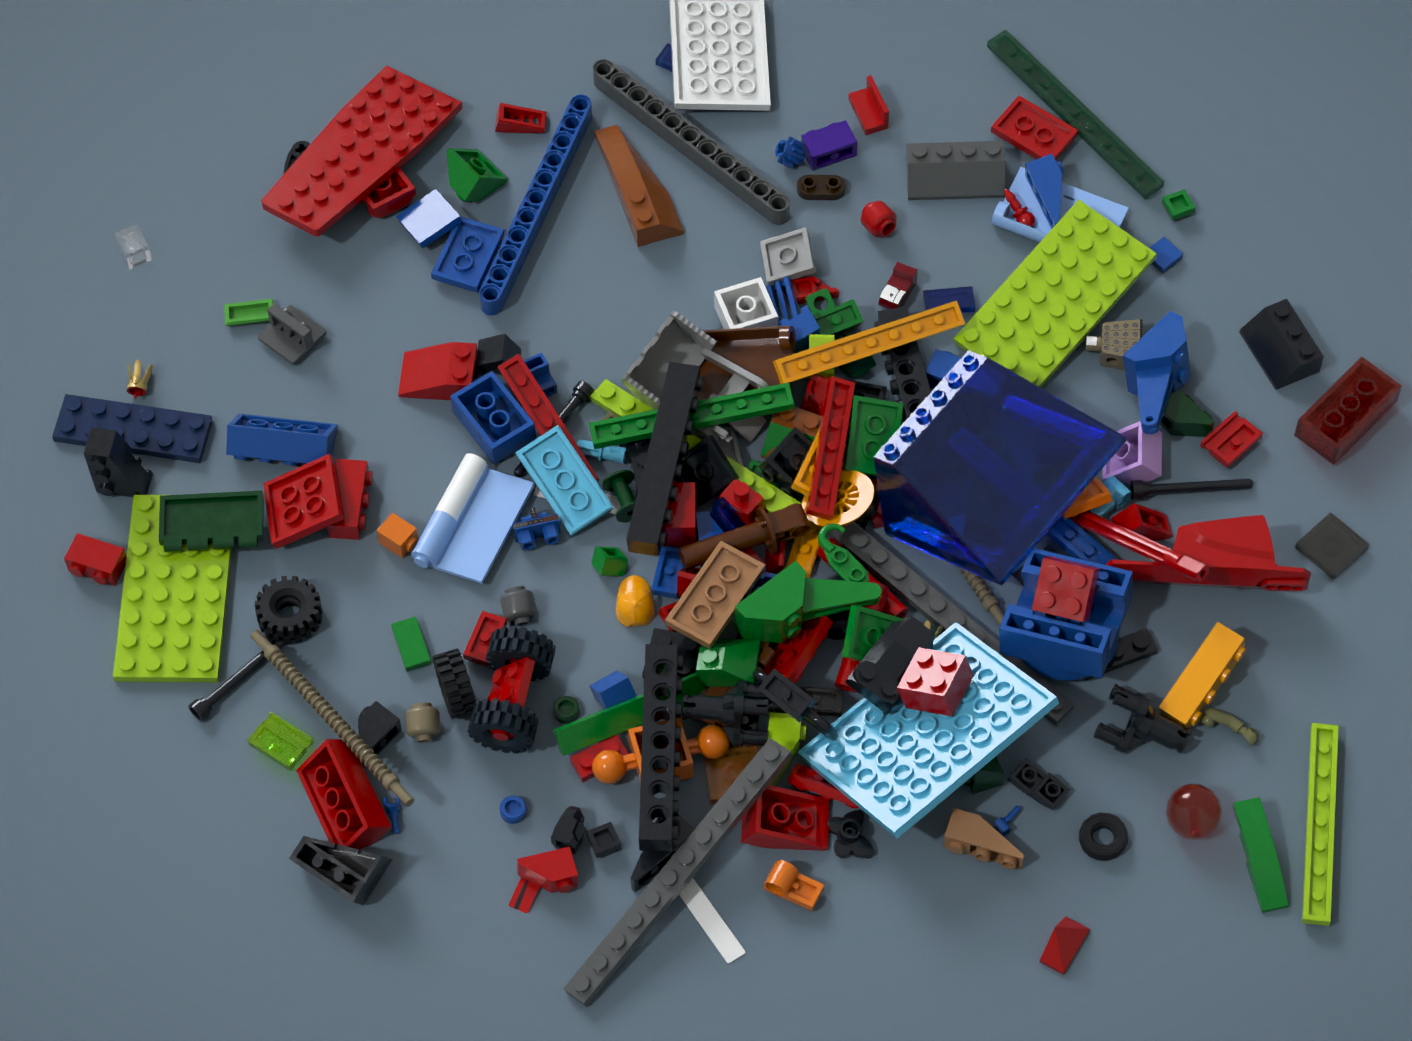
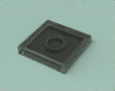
(1332, 546)

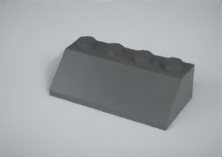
(955, 170)

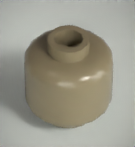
(422, 722)

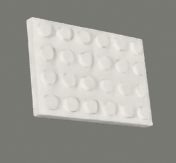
(719, 55)

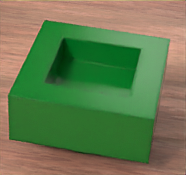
(1178, 205)

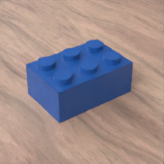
(493, 417)

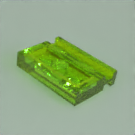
(280, 741)

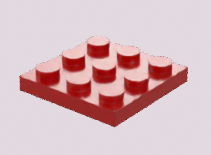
(303, 501)

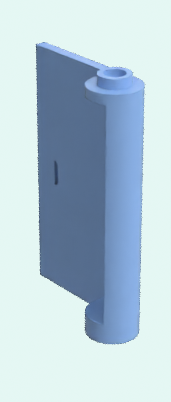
(1069, 196)

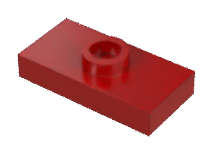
(815, 394)

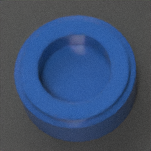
(513, 809)

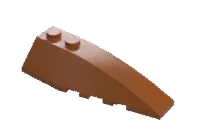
(639, 190)

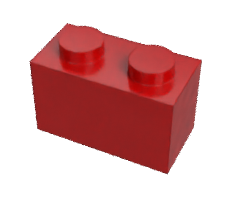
(95, 559)

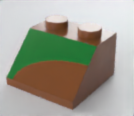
(784, 422)

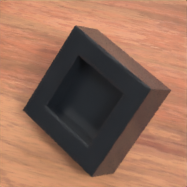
(603, 839)

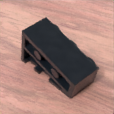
(341, 867)

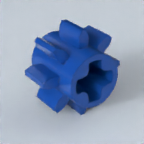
(790, 152)

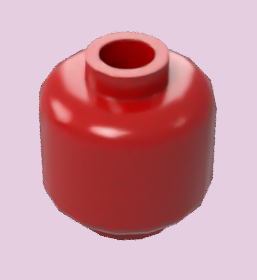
(878, 219)

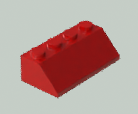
(343, 796)

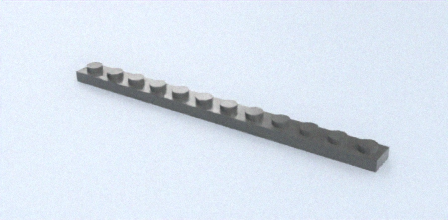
(930, 601)
(677, 872)

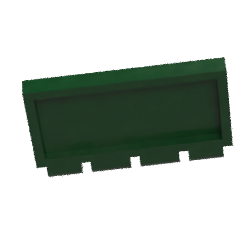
(211, 519)

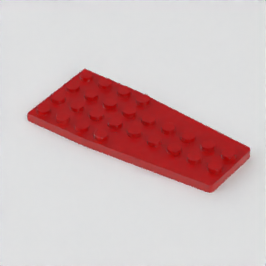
(359, 150)

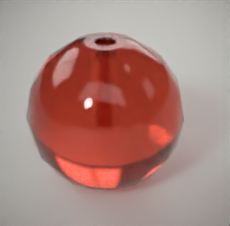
(1193, 811)

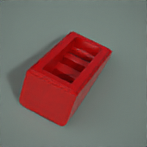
(513, 126)

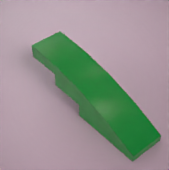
(1260, 855)

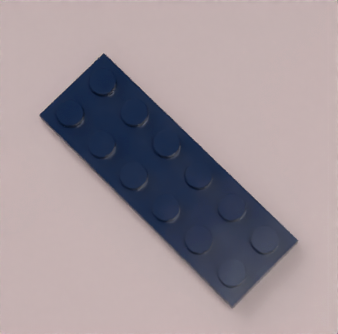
(144, 428)

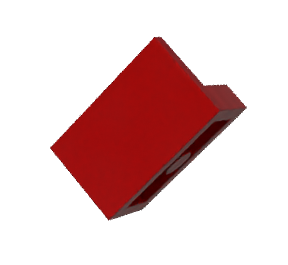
(870, 108)

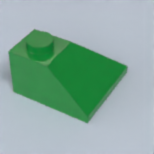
(472, 174)
(728, 662)

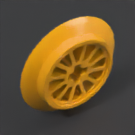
(853, 496)

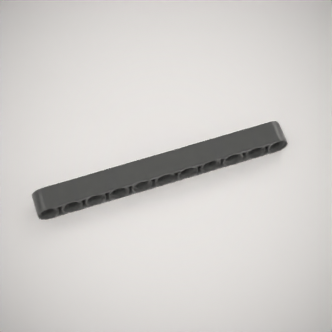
(691, 142)

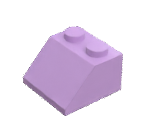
(1137, 458)

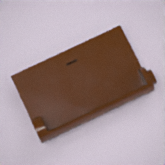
(749, 349)

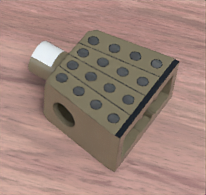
(1115, 341)

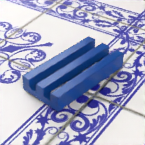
(778, 287)

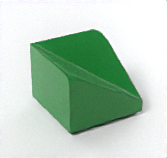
(609, 561)

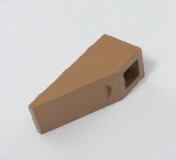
(976, 837)

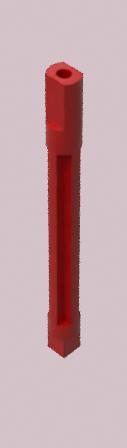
(1142, 545)

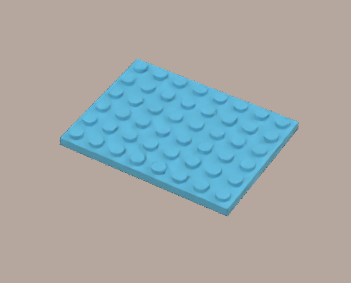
(914, 759)

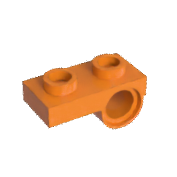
(793, 886)

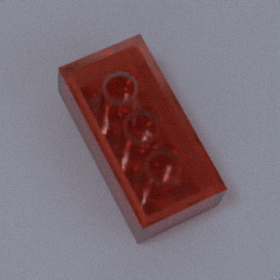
(1347, 410)

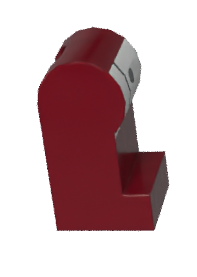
(898, 286)

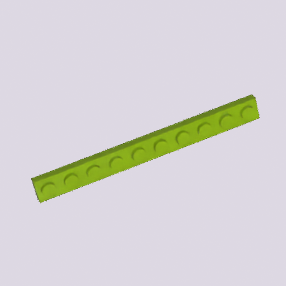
(613, 398)

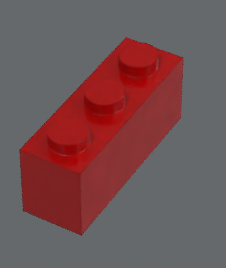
(353, 484)

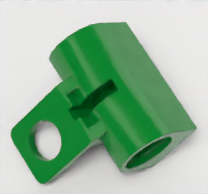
(834, 319)

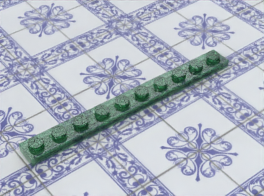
(1075, 114)

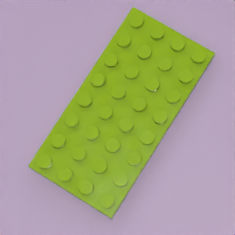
(1057, 295)
(169, 606)

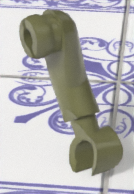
(1212, 715)

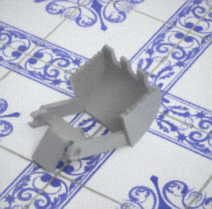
(686, 344)

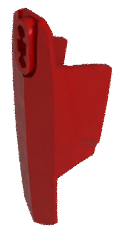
(1234, 550)

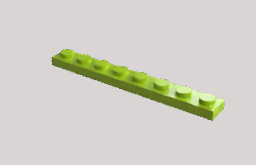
(1320, 824)

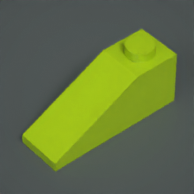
(788, 734)

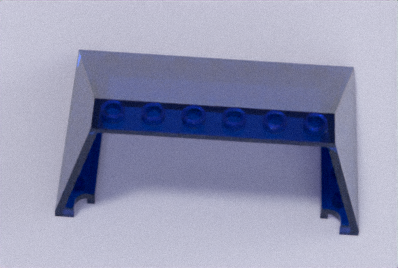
(987, 467)

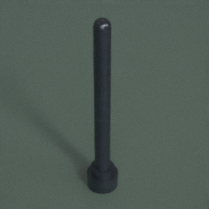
(581, 393)
(1142, 490)
(202, 707)

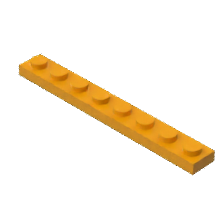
(868, 342)

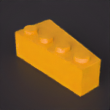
(1203, 676)

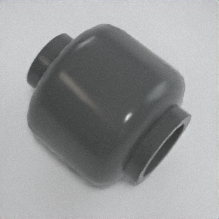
(518, 605)

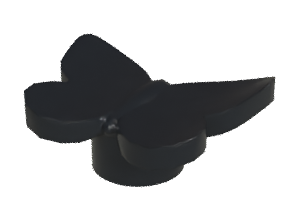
(849, 836)

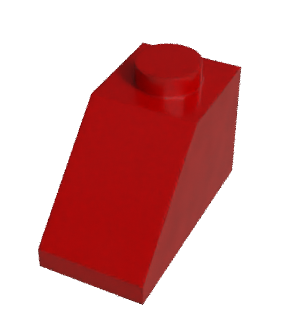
(1144, 522)
(550, 870)

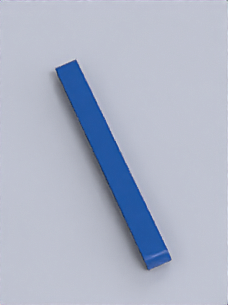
(559, 153)

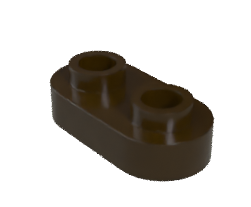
(821, 187)

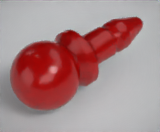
(1021, 214)

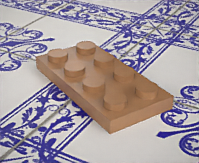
(714, 593)

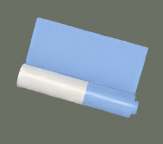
(472, 520)

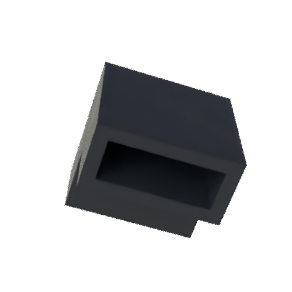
(494, 352)

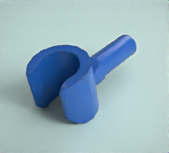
(393, 810)
(1001, 823)

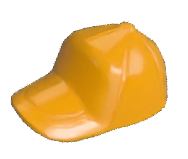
(635, 602)

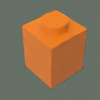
(397, 535)

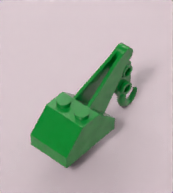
(790, 598)

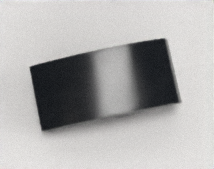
(1037, 785)

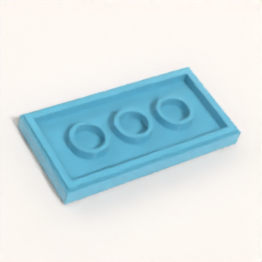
(564, 480)

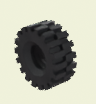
(288, 594)
(454, 683)

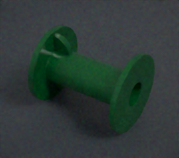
(619, 483)

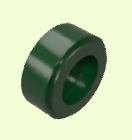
(566, 709)

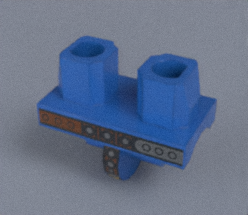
(536, 526)

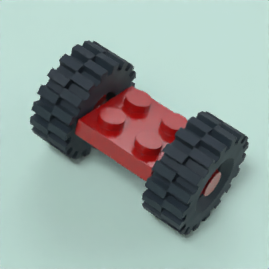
(502, 718)

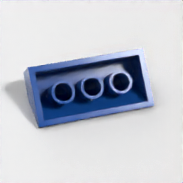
(279, 439)

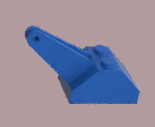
(1157, 368)

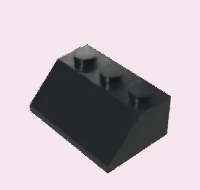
(1282, 345)

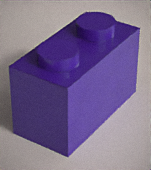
(829, 145)

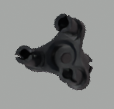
(729, 710)
(1141, 724)

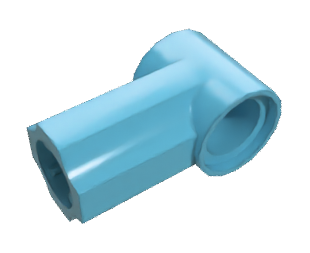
(1119, 493)

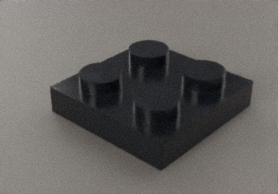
(708, 469)
(686, 647)

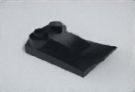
(888, 660)

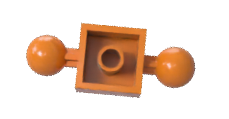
(710, 742)

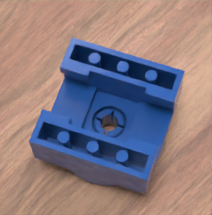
(1060, 645)

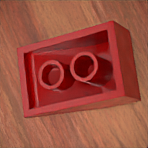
(438, 370)
(787, 821)

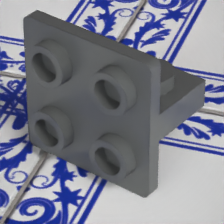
(290, 333)

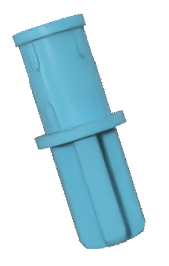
(610, 453)

